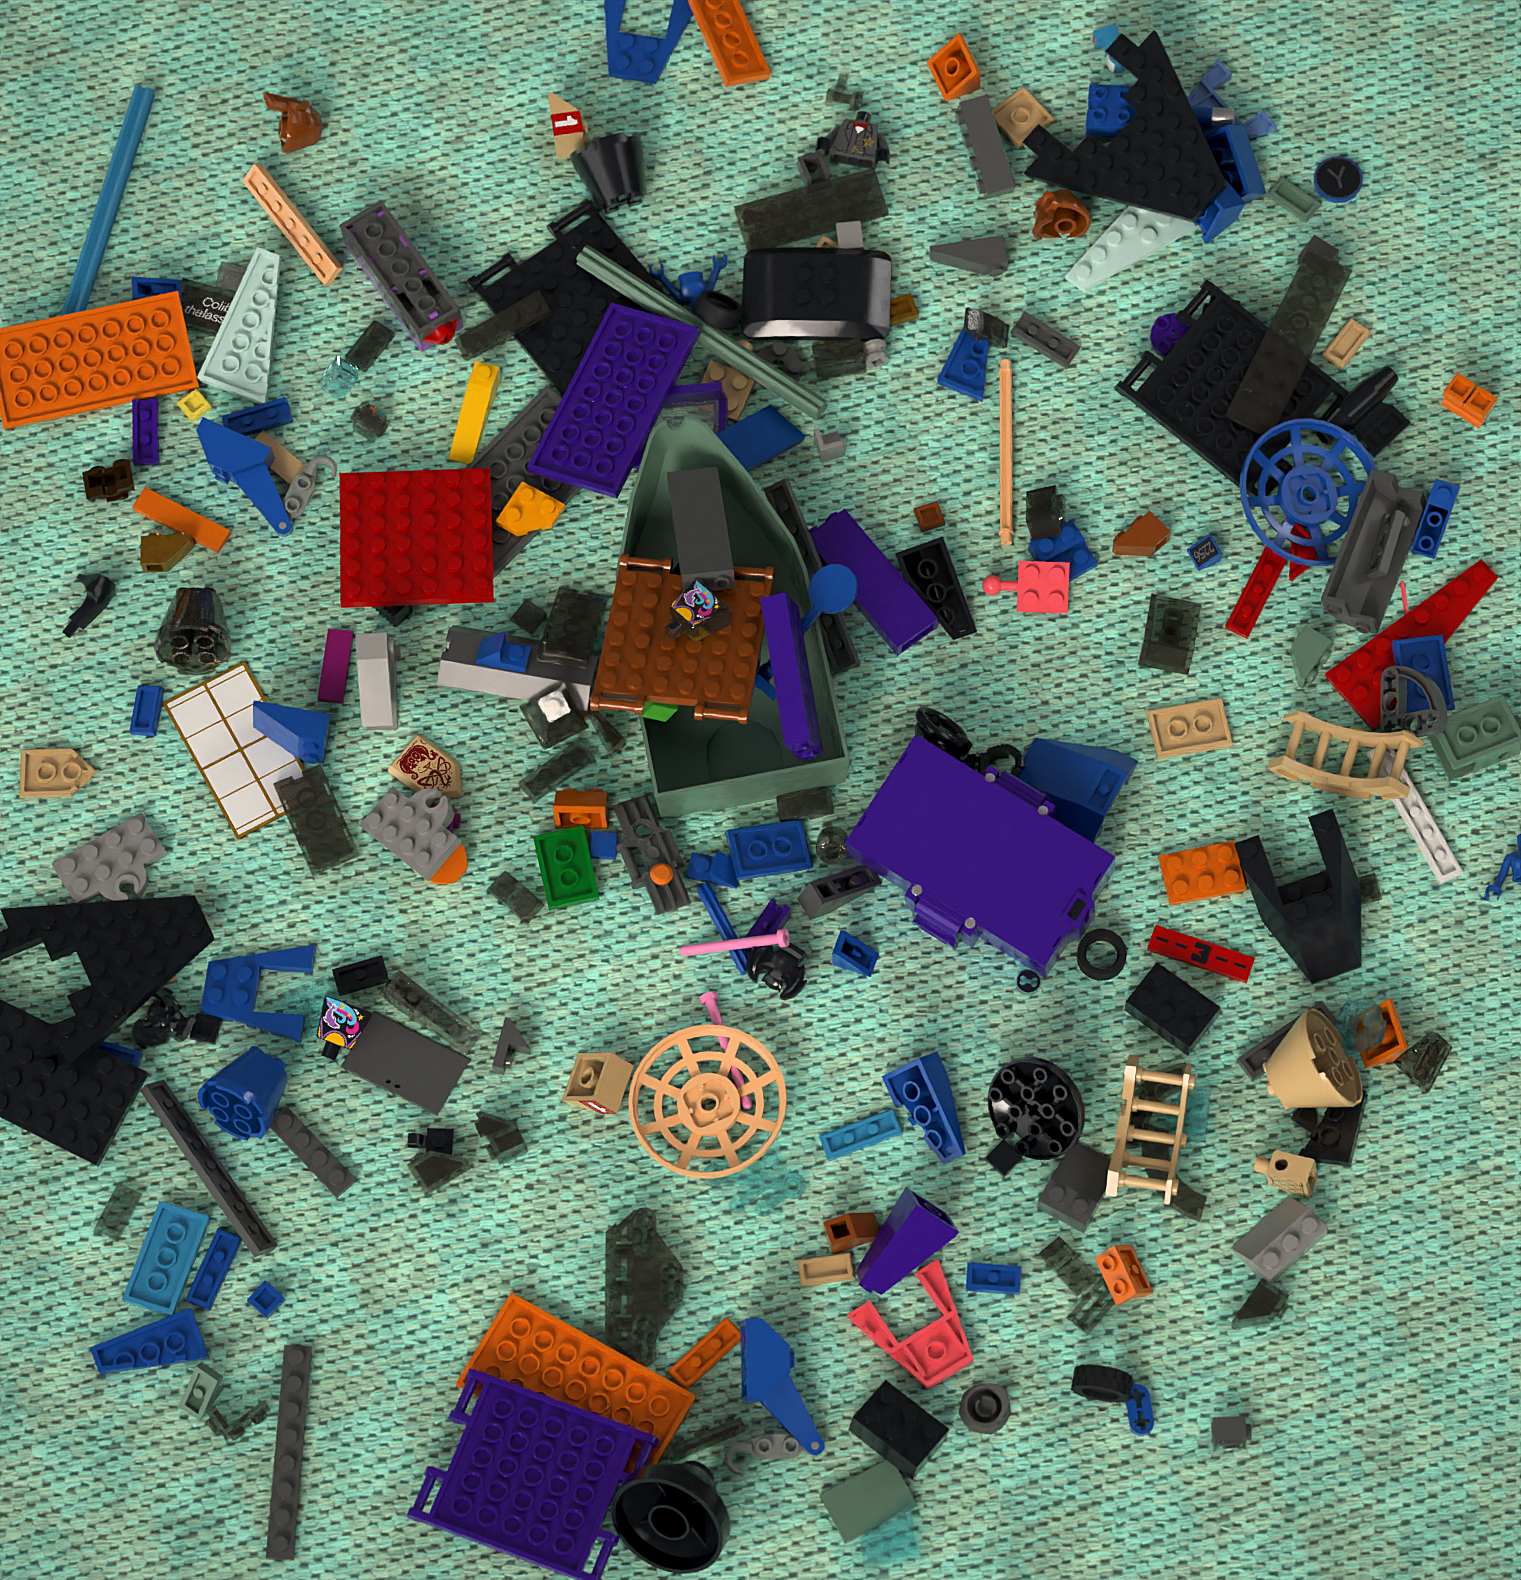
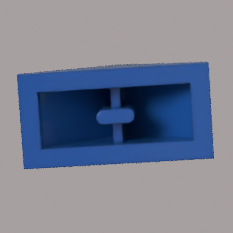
(853, 955)

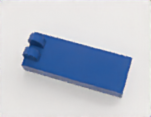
(259, 417)

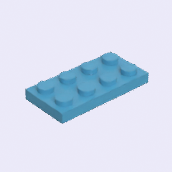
(166, 1259)

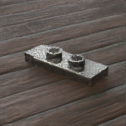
(556, 771)

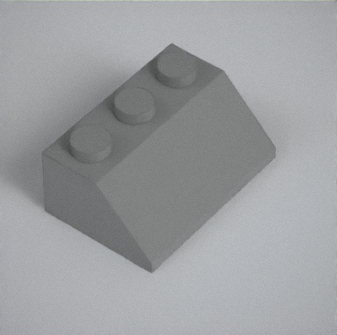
(1280, 1239)

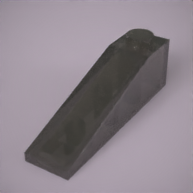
(429, 1012)

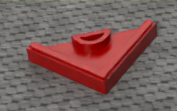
(1300, 551)

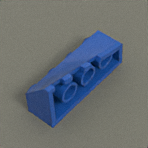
(1220, 214)

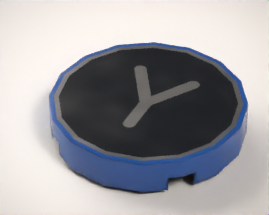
(1338, 179)

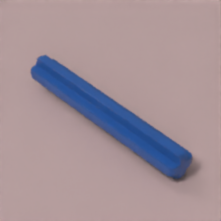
(722, 924)

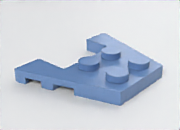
(1206, 97)

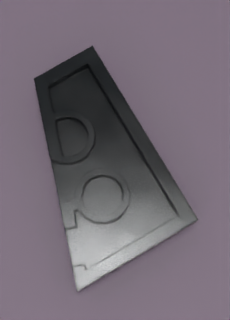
(1336, 1135)

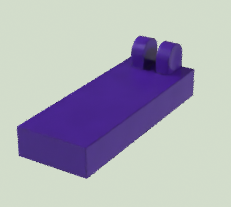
(145, 432)

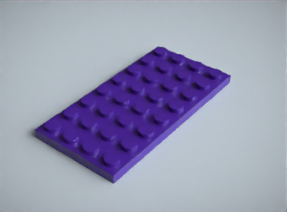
(613, 400)

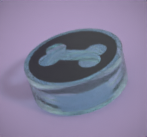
(1028, 982)

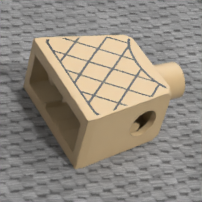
(1289, 1172)

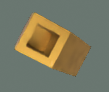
(163, 552)

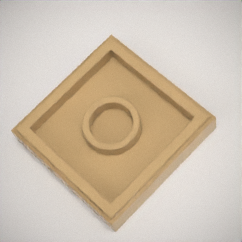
(1020, 115)

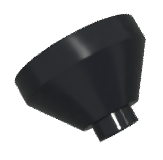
(672, 1516)

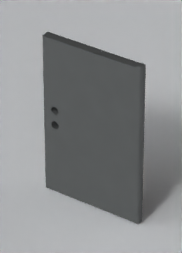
(408, 1060)

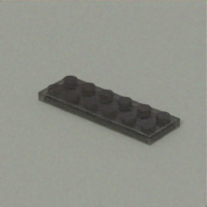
(810, 210)

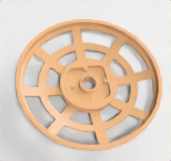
(705, 1087)

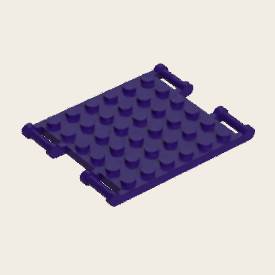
(532, 1477)

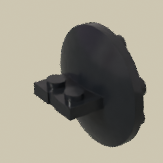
(1038, 1105)

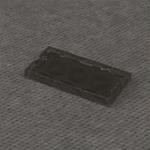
(572, 628)
(316, 820)

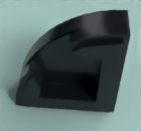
(1306, 1118)

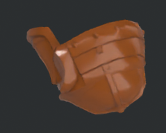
(297, 123)
(1060, 213)

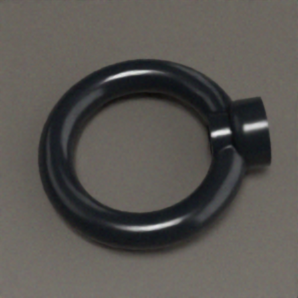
(958, 742)

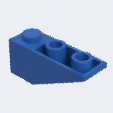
(1435, 518)

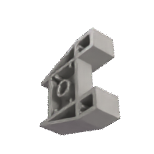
(377, 680)

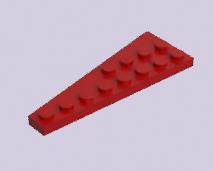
(1442, 613)

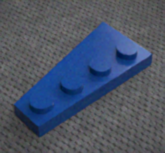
(157, 1344)

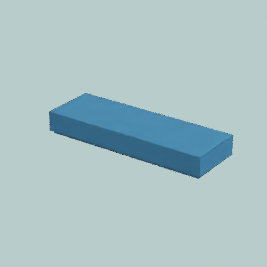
(860, 1134)

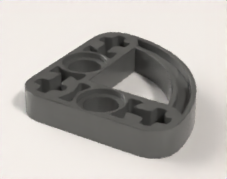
(1399, 716)

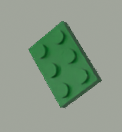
(566, 867)

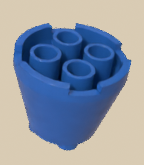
(245, 1094)

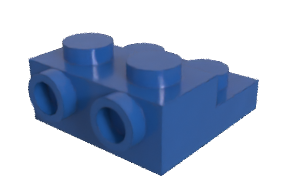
(1067, 548)

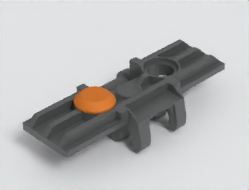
(660, 852)

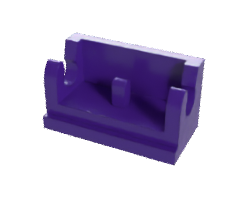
(770, 920)

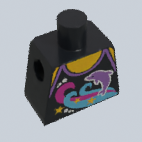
(340, 1025)

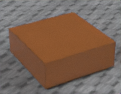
(929, 516)

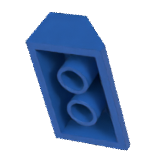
(1237, 161)

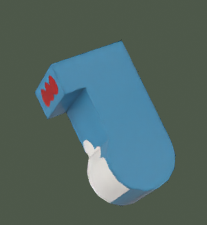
(1104, 38)

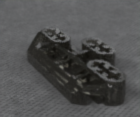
(645, 1293)

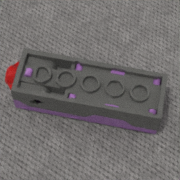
(402, 276)

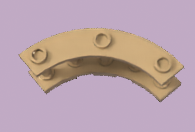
(1342, 783)
(1127, 1132)

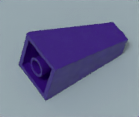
(904, 1242)

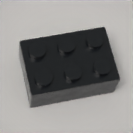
(1172, 1008)
(898, 1429)

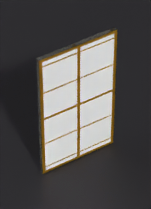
(230, 752)

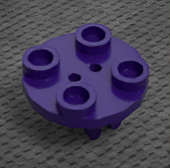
(1163, 336)

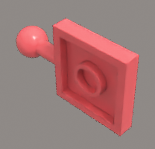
(1039, 586)

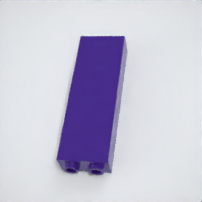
(882, 591)
(791, 676)

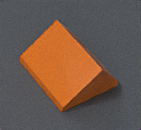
(955, 69)
(1394, 1041)

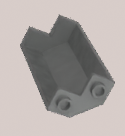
(1349, 592)
(460, 670)

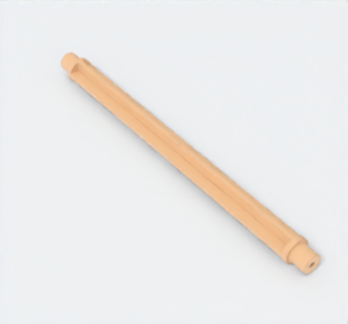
(1006, 507)

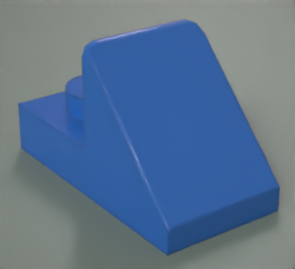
(147, 287)
(498, 653)
(712, 869)

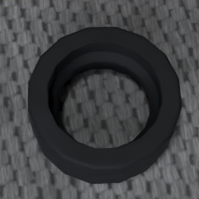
(718, 309)
(1101, 935)

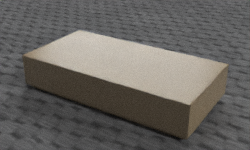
(1346, 343)
(825, 1269)

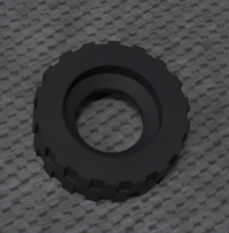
(1102, 1383)

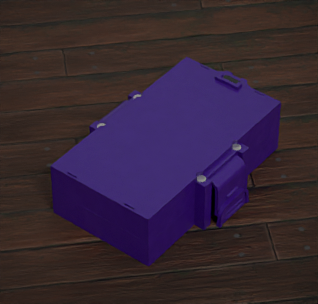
(981, 857)

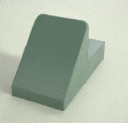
(201, 1391)

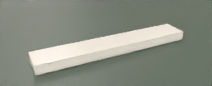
(1421, 825)

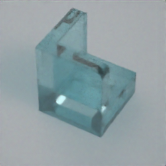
(339, 378)

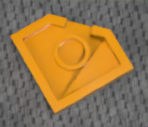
(529, 511)

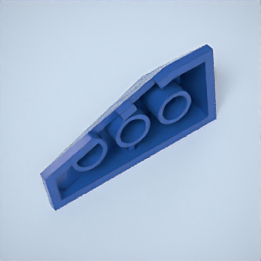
(927, 1095)

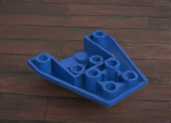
(1078, 781)

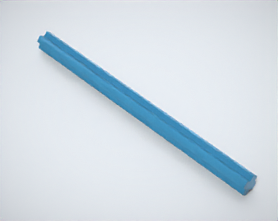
(109, 200)

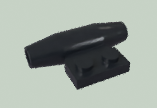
(1363, 411)

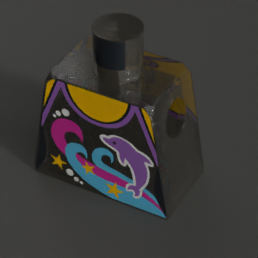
(697, 613)

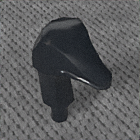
(99, 594)

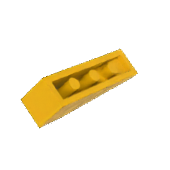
(474, 412)

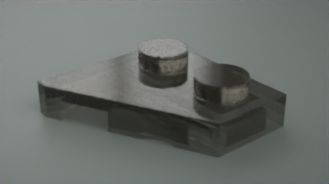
(1424, 1060)

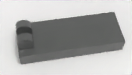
(1045, 340)
(1386, 543)

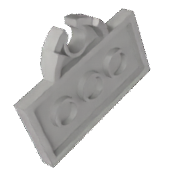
(414, 829)
(111, 862)

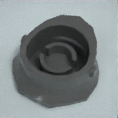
(983, 1401)

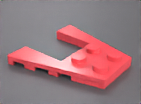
(931, 1352)

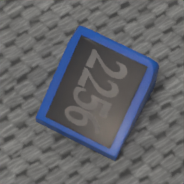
(1205, 553)

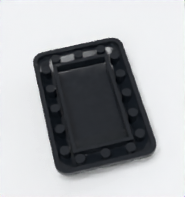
(816, 294)

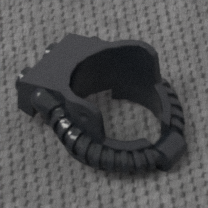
(994, 753)

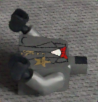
(856, 143)

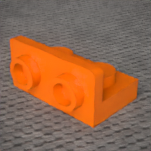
(1123, 1274)

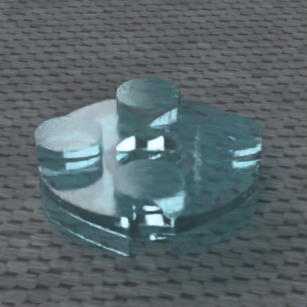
(1372, 1019)

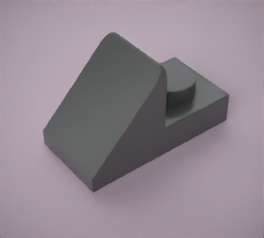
(509, 1040)

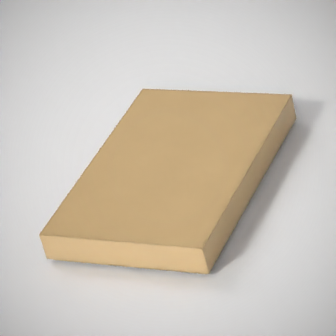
(1189, 728)

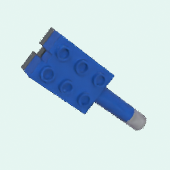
(1111, 113)

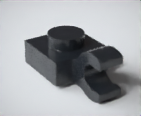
(437, 1140)

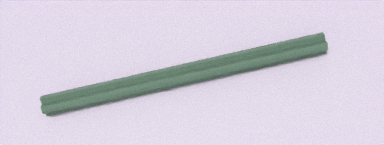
(709, 338)

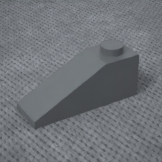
(976, 255)
(837, 890)

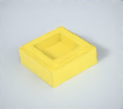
(194, 405)

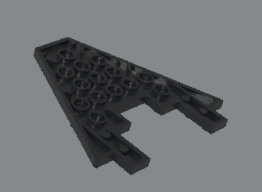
(1155, 161)
(124, 950)

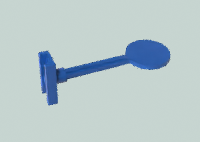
(830, 592)

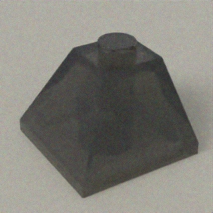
(553, 716)

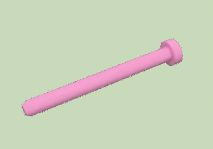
(781, 938)

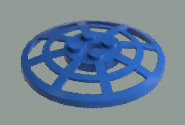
(1304, 477)

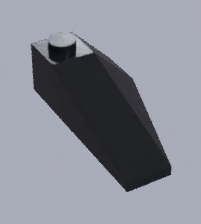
(934, 579)

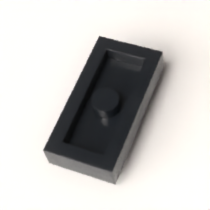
(360, 975)

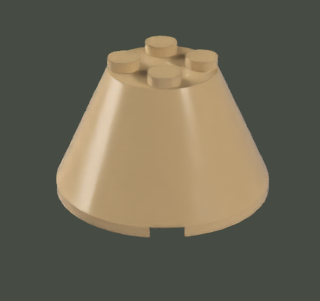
(1312, 1066)

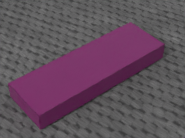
(335, 666)

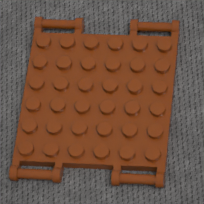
(650, 666)

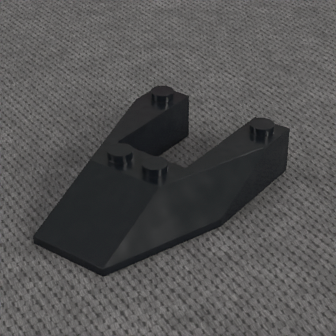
(1315, 916)

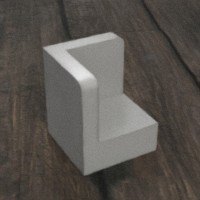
(849, 235)
(829, 445)

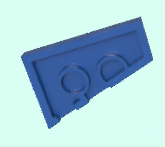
(966, 367)

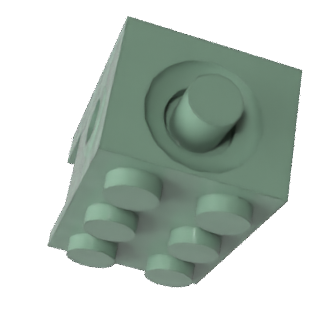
(1477, 738)

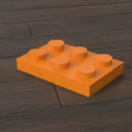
(1202, 873)

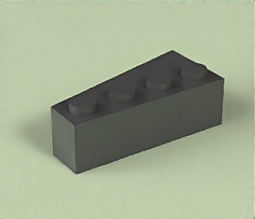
(984, 147)

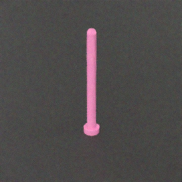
(710, 1000)

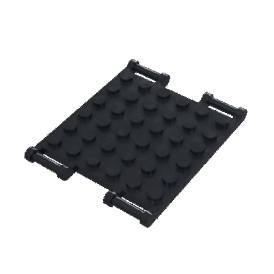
(572, 293)
(1200, 378)

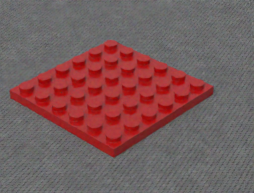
(416, 538)

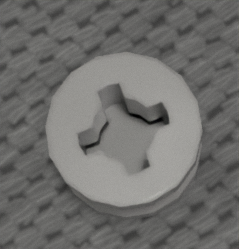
(875, 353)

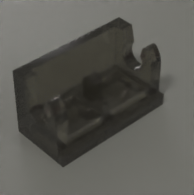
(838, 359)

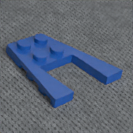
(641, 56)
(234, 984)

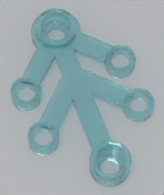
(760, 1182)

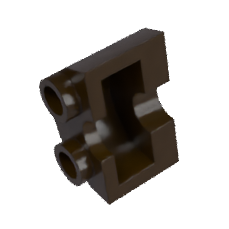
(109, 483)

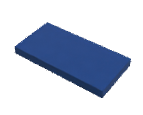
(760, 437)

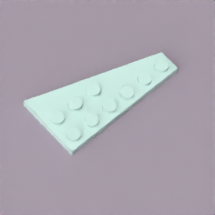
(1128, 240)
(243, 344)

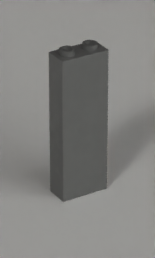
(700, 528)

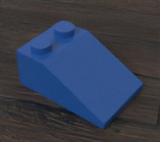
(294, 729)

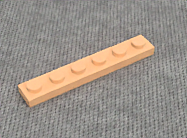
(292, 224)

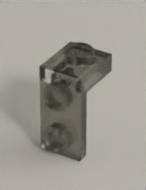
(236, 1429)

